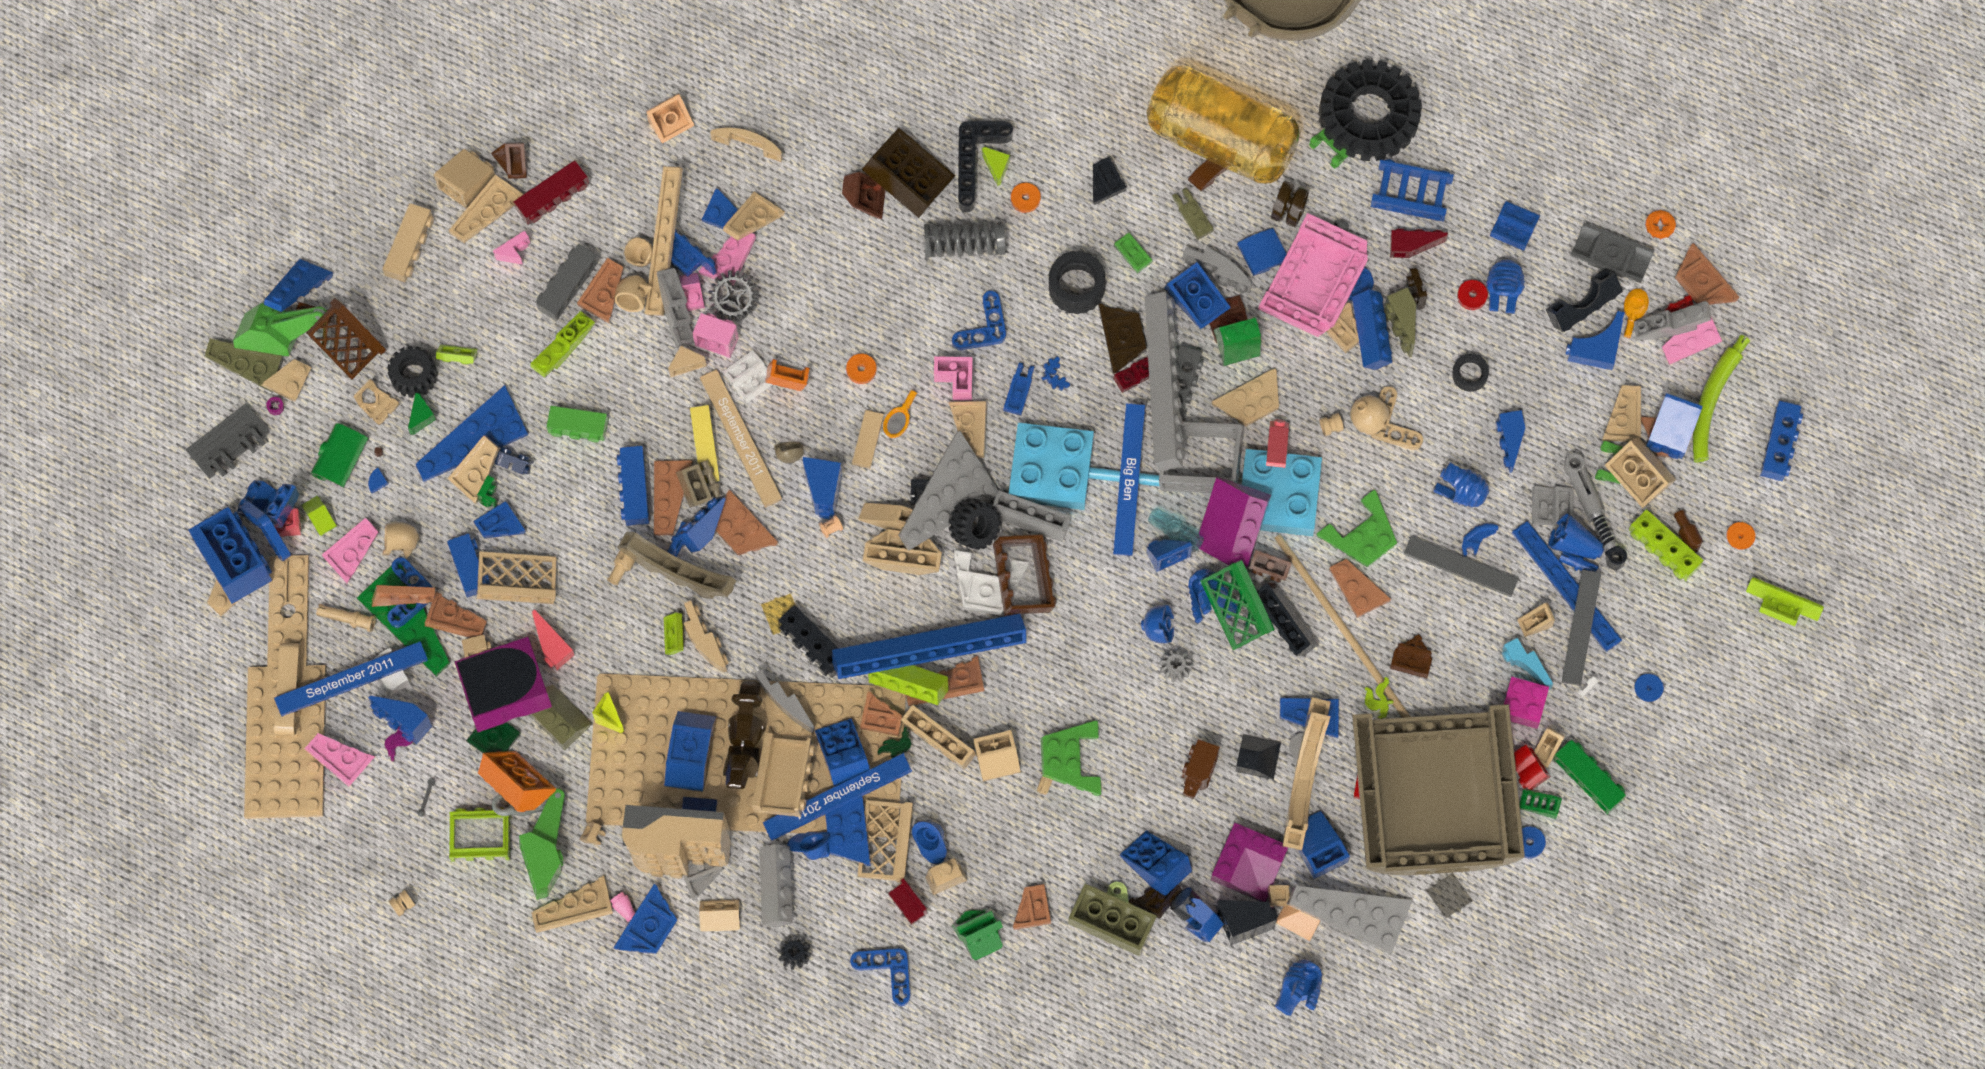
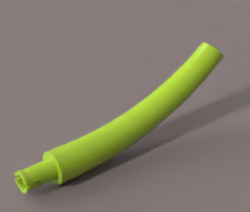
(1710, 395)

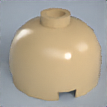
(1369, 414)

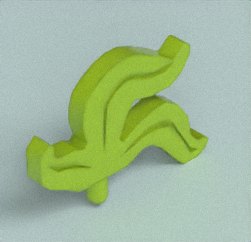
(1382, 704)

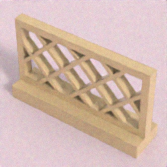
(516, 593)
(902, 840)

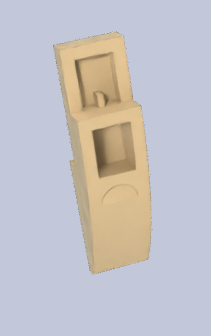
(704, 643)

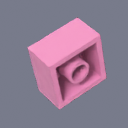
(715, 334)

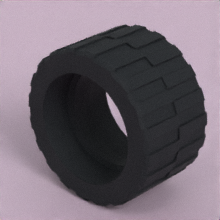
(1076, 261)

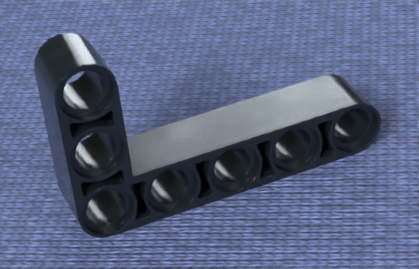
(969, 158)

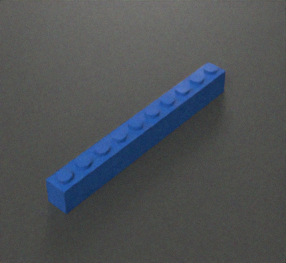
(929, 646)

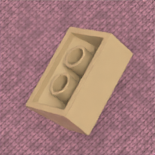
(1640, 472)

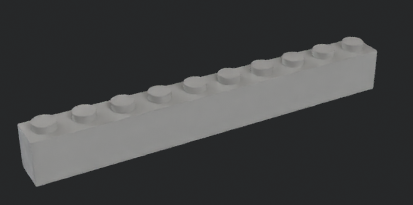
(1164, 381)

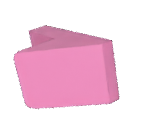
(508, 251)
(692, 291)

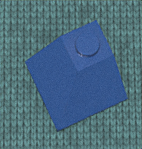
(1167, 553)

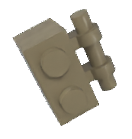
(695, 486)

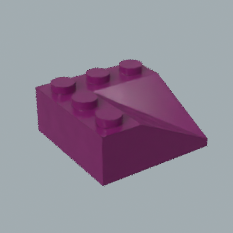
(1249, 862)

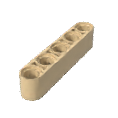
(287, 680)

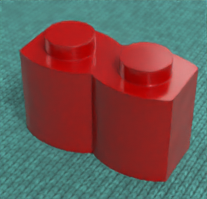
(1529, 768)

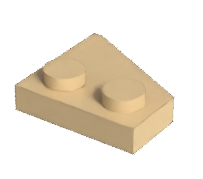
(288, 380)

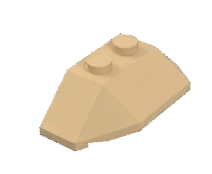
(890, 554)

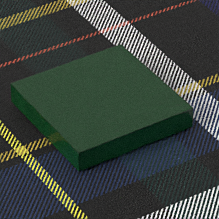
(494, 739)

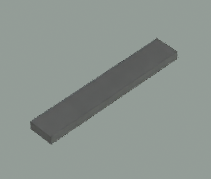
(1461, 566)
(1581, 628)

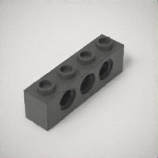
(1187, 358)

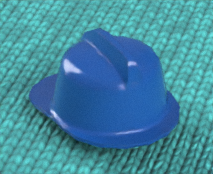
(930, 841)
(811, 844)

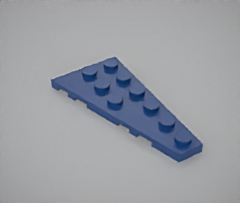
(494, 418)

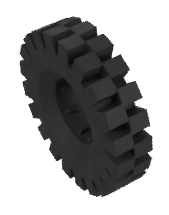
(1362, 137)

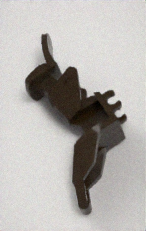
(744, 733)

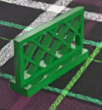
(1242, 582)

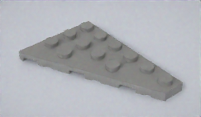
(955, 479)

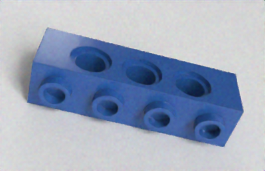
(1784, 413)

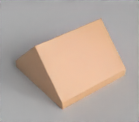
(669, 118)

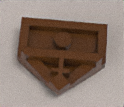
(1412, 658)

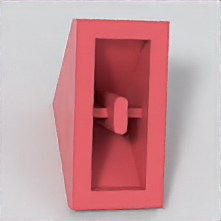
(292, 525)

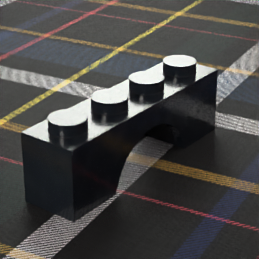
(1602, 289)

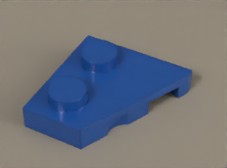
(718, 210)

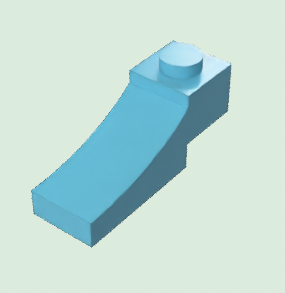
(1516, 655)

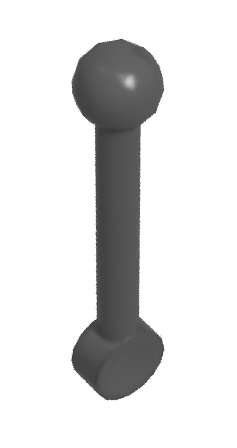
(431, 782)

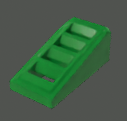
(1538, 810)

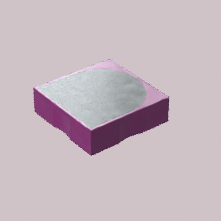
(502, 684)

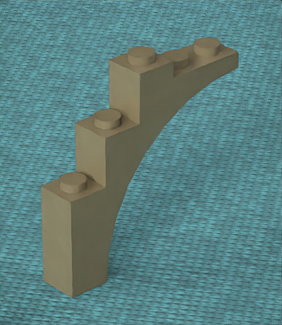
(680, 572)

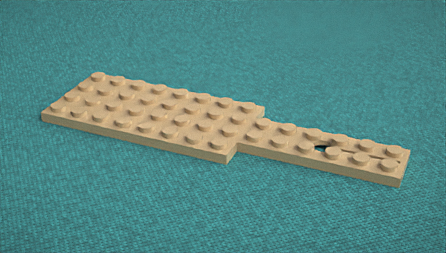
(279, 772)

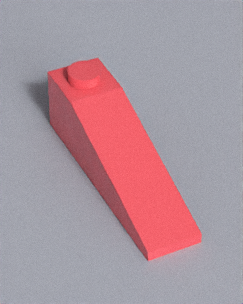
(1277, 443)

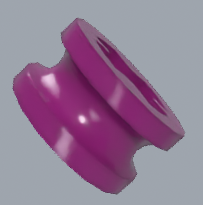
(269, 405)

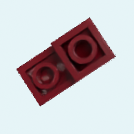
(1132, 376)

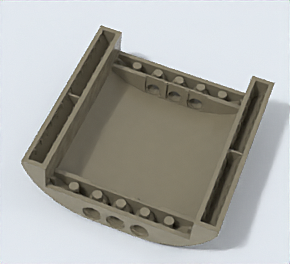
(1438, 792)

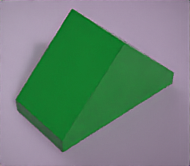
(420, 415)

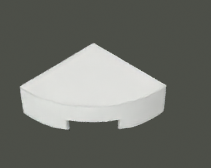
(1591, 683)

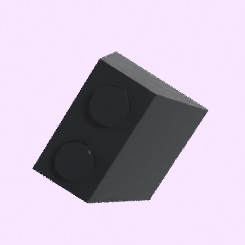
(1245, 918)

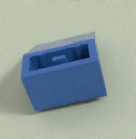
(407, 716)
(842, 751)
(1322, 847)
(1157, 862)

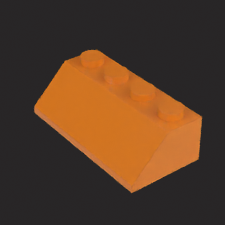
(515, 780)

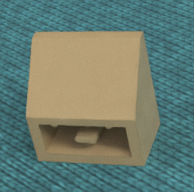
(996, 755)

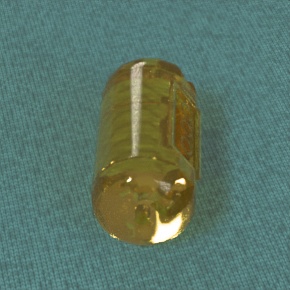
(1223, 124)

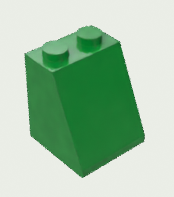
(1238, 341)

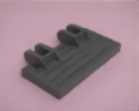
(227, 440)

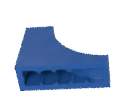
(1597, 350)

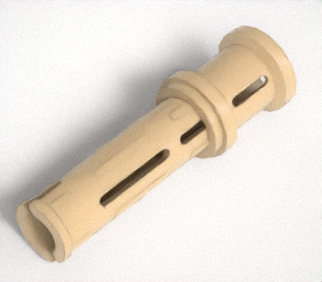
(355, 619)

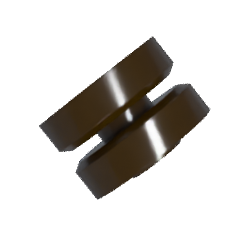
(1291, 204)

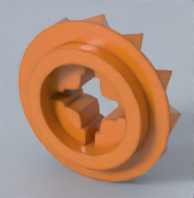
(1666, 219)

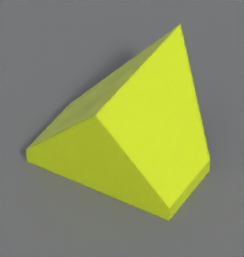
(606, 714)

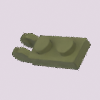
(1193, 215)

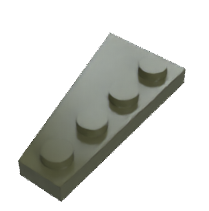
(246, 363)

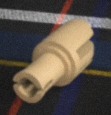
(622, 564)

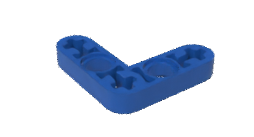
(987, 332)
(264, 523)
(422, 582)
(894, 968)

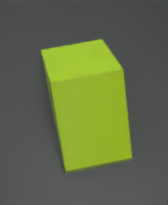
(996, 162)
(318, 515)

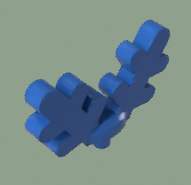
(1053, 364)

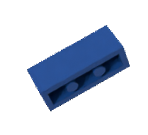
(466, 563)

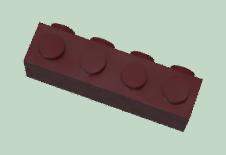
(551, 193)

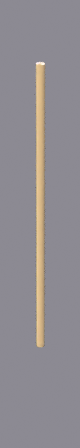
(1340, 624)

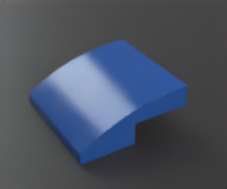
(1514, 225)
(1262, 251)

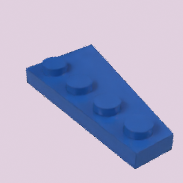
(296, 283)

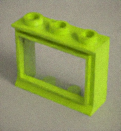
(478, 834)

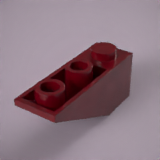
(1410, 243)

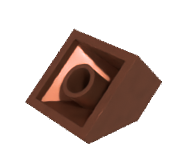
(864, 194)

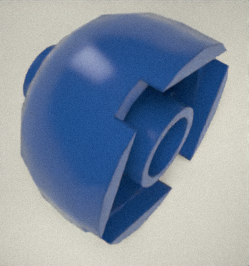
(1158, 624)

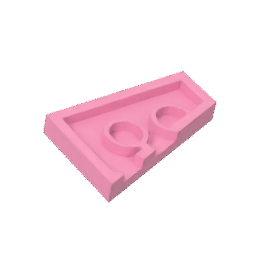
(351, 549)
(340, 759)

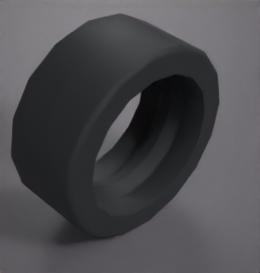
(1470, 386)

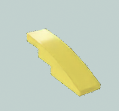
(704, 438)

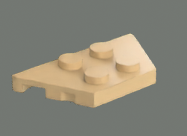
(1252, 399)

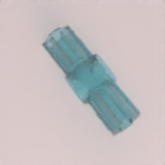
(1166, 523)

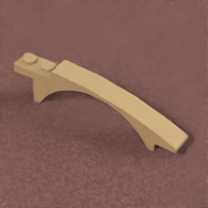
(1308, 756)

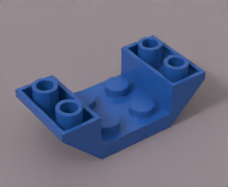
(273, 502)
(689, 751)

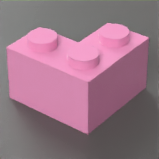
(955, 370)

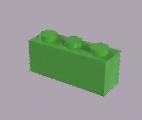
(577, 424)

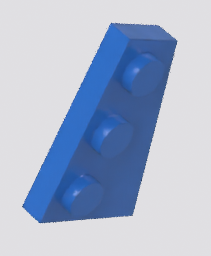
(1296, 711)

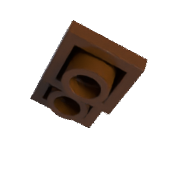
(1205, 174)

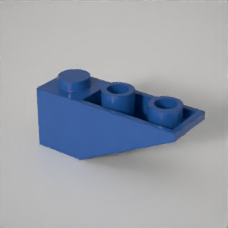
(1512, 429)
(702, 528)

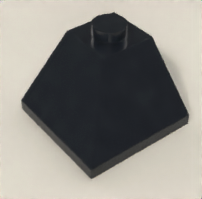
(1258, 757)

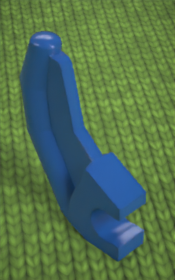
(1476, 535)

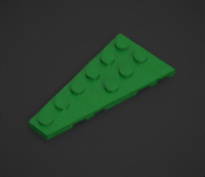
(414, 630)

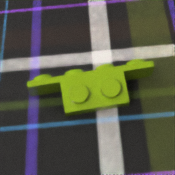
(1783, 604)

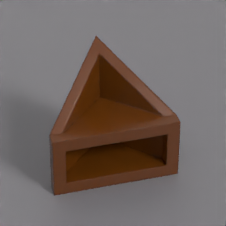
(512, 159)

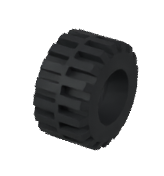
(412, 357)
(962, 522)

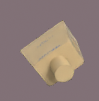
(945, 876)

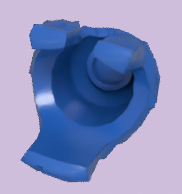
(1505, 280)
(1469, 486)
(1199, 596)
(1300, 983)

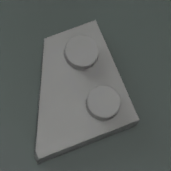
(700, 878)

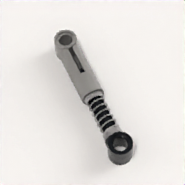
(1594, 509)

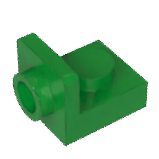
(487, 489)

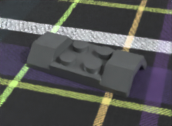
(1612, 252)

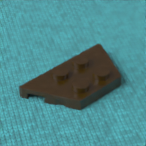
(1122, 336)

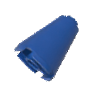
(1575, 539)

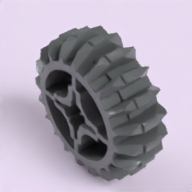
(719, 303)

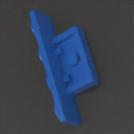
(689, 258)

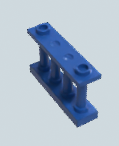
(1400, 204)

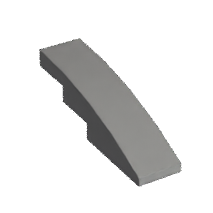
(675, 308)
(789, 705)

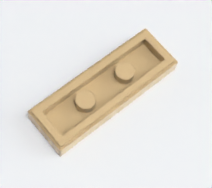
(867, 439)

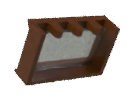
(1024, 574)

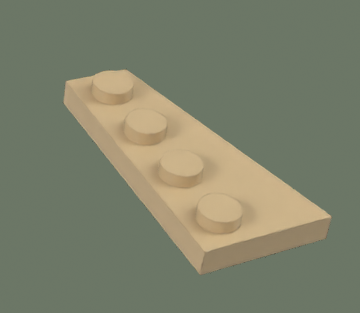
(488, 206)

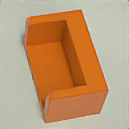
(786, 376)

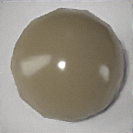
(789, 452)

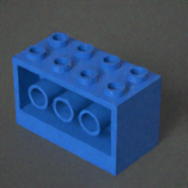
(231, 554)

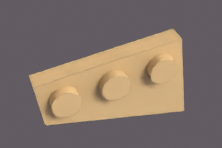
(971, 421)
(474, 468)

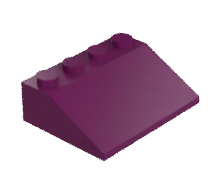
(1233, 521)

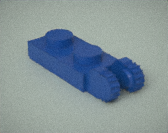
(1018, 391)

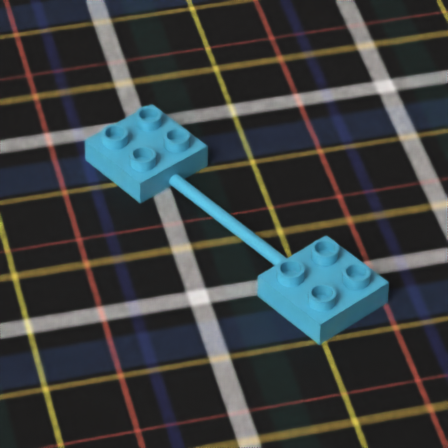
(1055, 468)

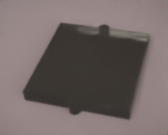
(1449, 895)

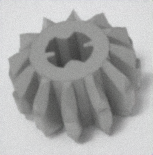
(1182, 669)

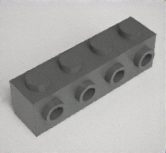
(566, 282)

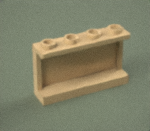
(783, 776)

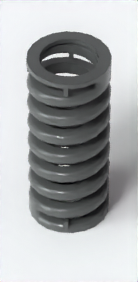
(933, 238)

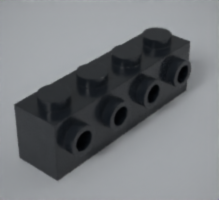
(1286, 620)
(809, 638)

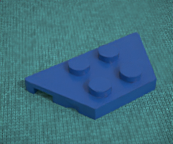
(849, 832)
(648, 925)

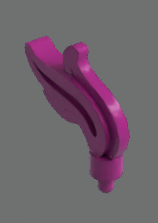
(393, 742)

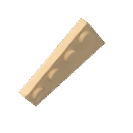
(582, 905)

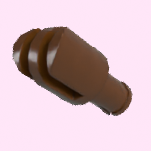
(1688, 531)

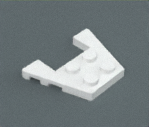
(977, 590)

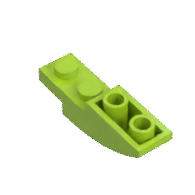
(564, 344)

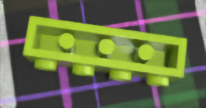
(1665, 545)
(913, 682)

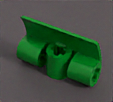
(339, 455)

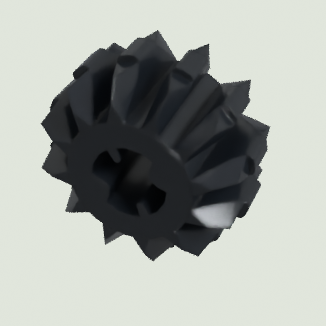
(801, 955)

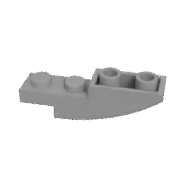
(1225, 270)
(1671, 324)

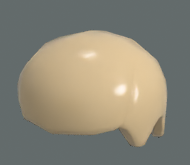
(638, 252)

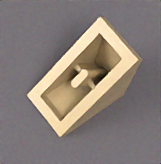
(686, 361)
(1536, 620)
(1548, 746)

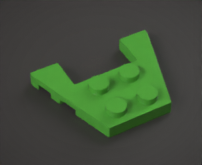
(1369, 539)
(1062, 757)

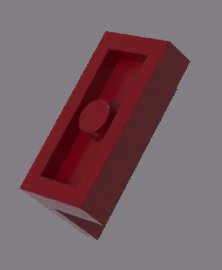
(908, 902)

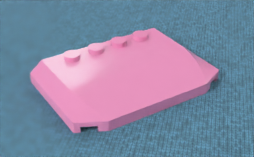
(1316, 276)

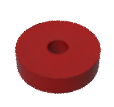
(1476, 302)

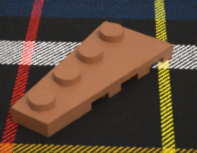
(667, 495)
(962, 681)

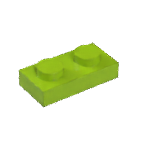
(458, 354)
(673, 634)

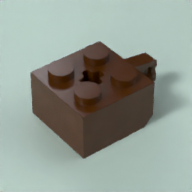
(1200, 768)

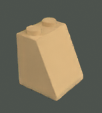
(464, 177)

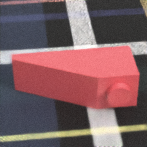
(554, 648)

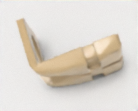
(381, 408)

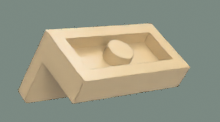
(719, 915)

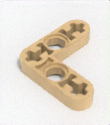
(1381, 435)

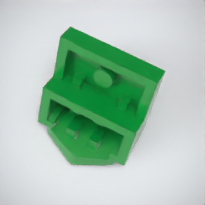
(979, 932)

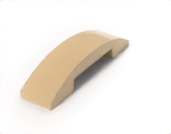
(725, 135)

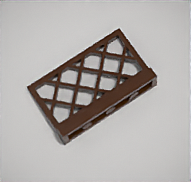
(354, 326)

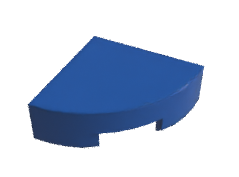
(376, 481)

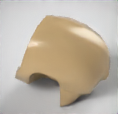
(631, 293)
(400, 537)

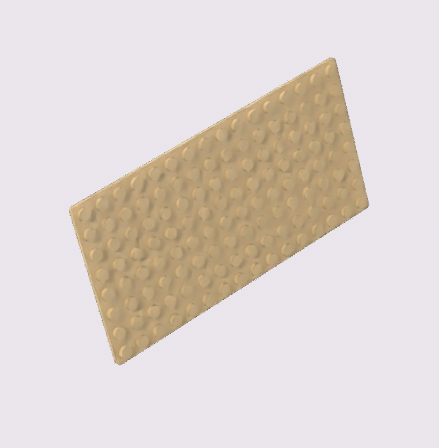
(632, 764)

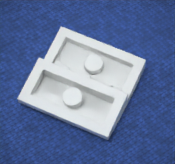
(748, 376)

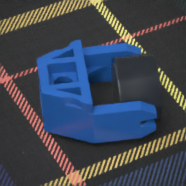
(1200, 918)

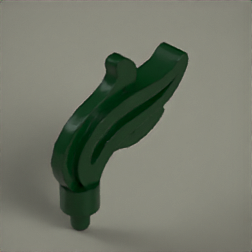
(896, 747)

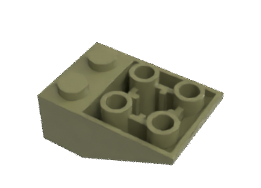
(1401, 311)

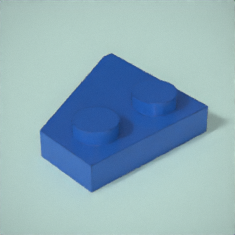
(499, 523)

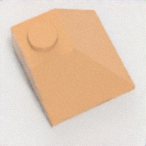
(1298, 922)

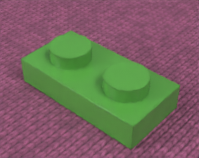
(1133, 252)

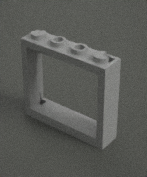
(1204, 484)

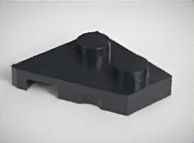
(1106, 181)

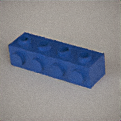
(1372, 329)
(634, 485)

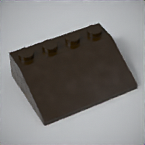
(908, 172)

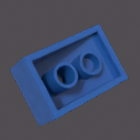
(1197, 296)

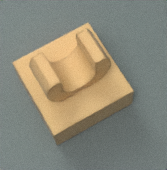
(590, 833)
(1278, 895)

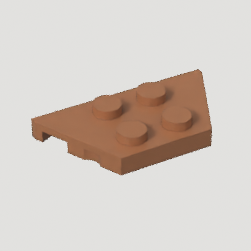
(1703, 280)
(741, 529)

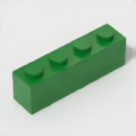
(1589, 776)

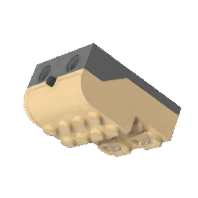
(668, 838)

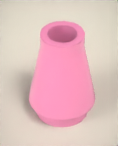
(623, 906)

